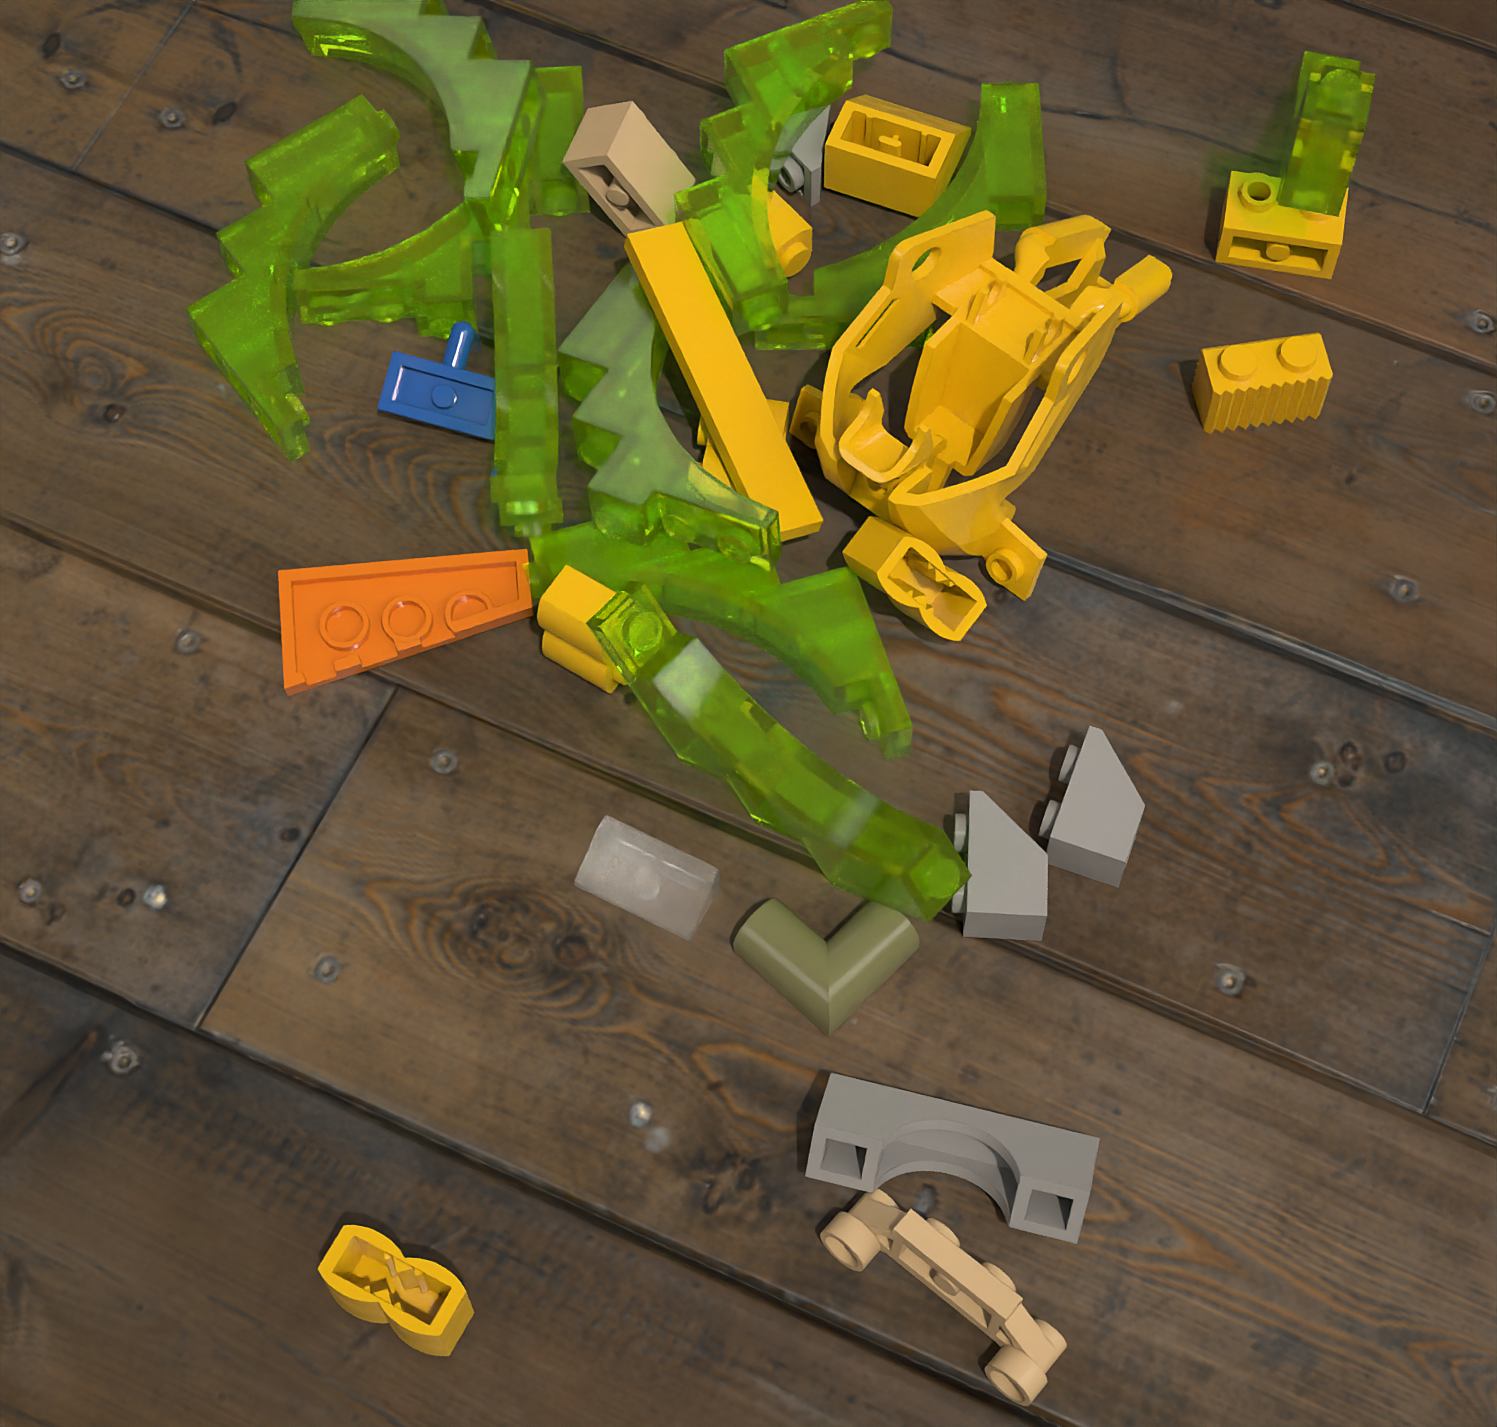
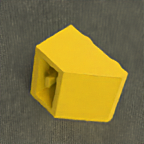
(892, 154)

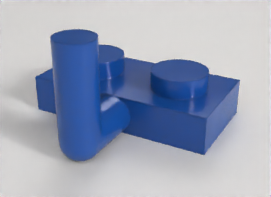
(444, 392)

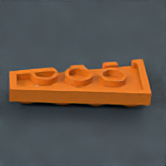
(383, 611)

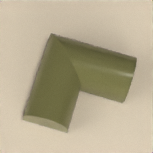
(820, 976)

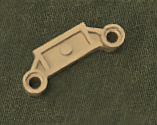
(972, 1288)

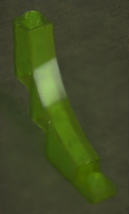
(777, 91)
(487, 101)
(1324, 133)
(998, 175)
(302, 193)
(808, 624)
(782, 783)

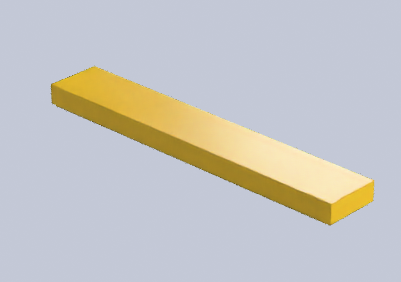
(721, 377)

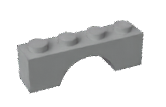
(1029, 1168)

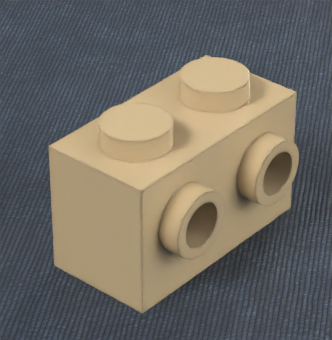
(627, 167)

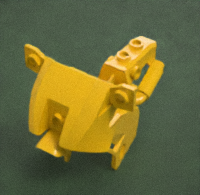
(971, 380)

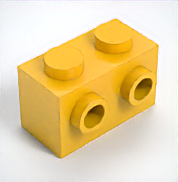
(1273, 236)

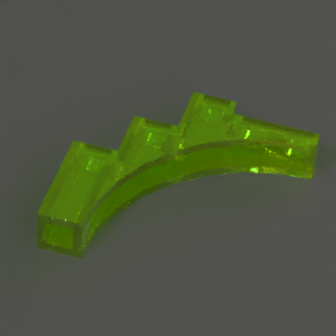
(438, 268)
(527, 374)
(644, 473)

